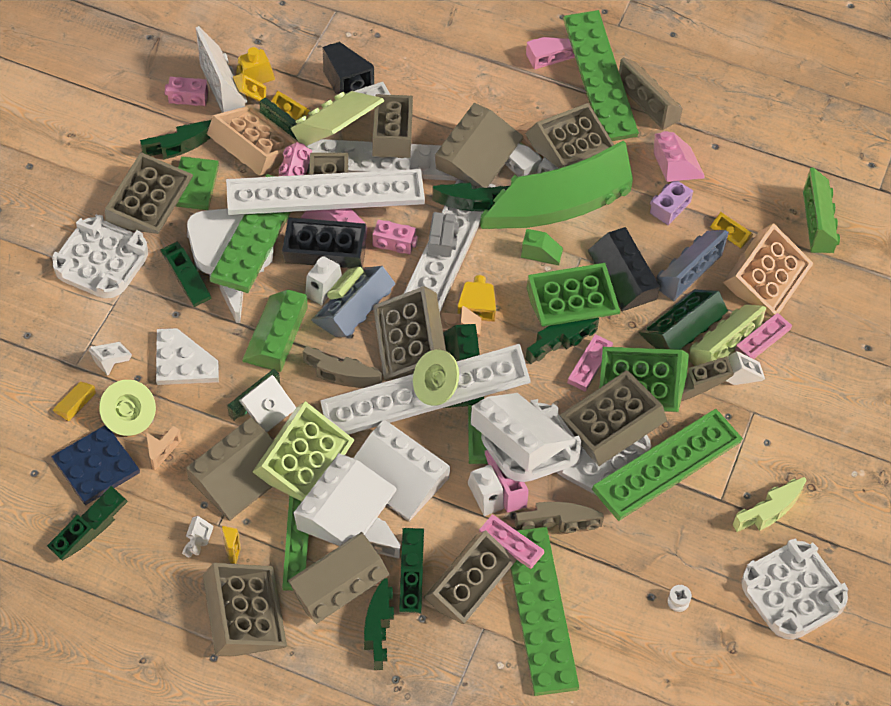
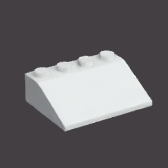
(218, 73)
(519, 429)
(405, 466)
(343, 501)

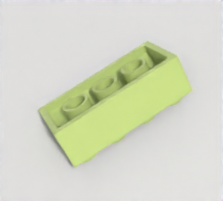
(727, 334)

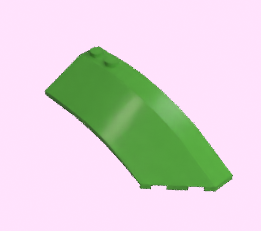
(562, 192)

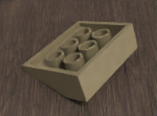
(569, 136)
(477, 147)
(147, 195)
(407, 330)
(614, 417)
(226, 469)
(243, 609)

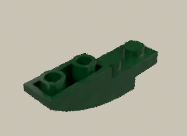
(175, 144)
(463, 197)
(186, 273)
(563, 334)
(89, 525)
(411, 570)
(377, 621)

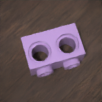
(671, 201)

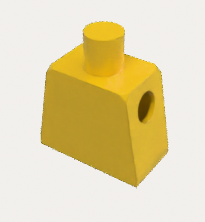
(255, 65)
(478, 298)

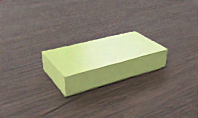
(345, 282)

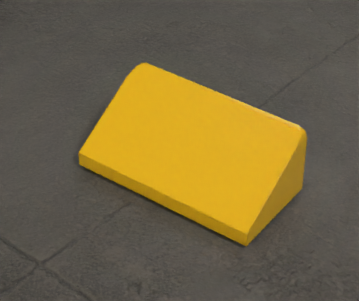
(250, 87)
(290, 106)
(737, 234)
(75, 400)
(231, 543)

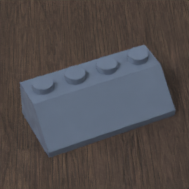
(692, 263)
(345, 313)

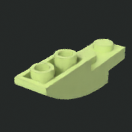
(775, 506)

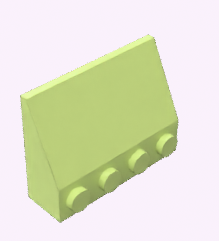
(333, 116)
(302, 452)

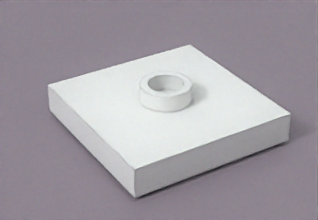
(268, 403)

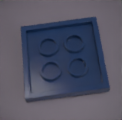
(95, 464)

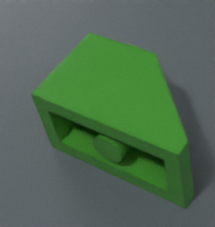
(541, 247)

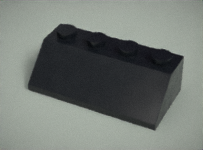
(311, 239)
(627, 269)

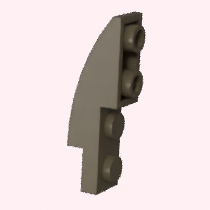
(346, 373)
(706, 376)
(567, 516)

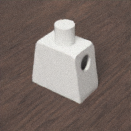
(321, 279)
(484, 485)

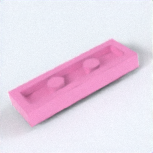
(764, 336)
(589, 363)
(514, 542)

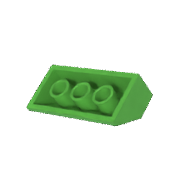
(820, 213)
(276, 330)

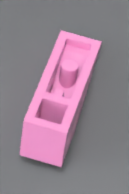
(548, 51)
(514, 492)

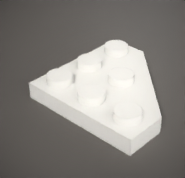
(182, 360)

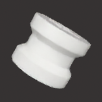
(682, 602)

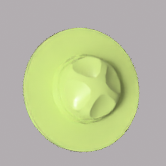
(435, 377)
(127, 407)

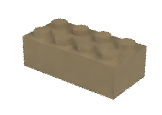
(393, 126)

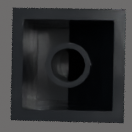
(346, 69)

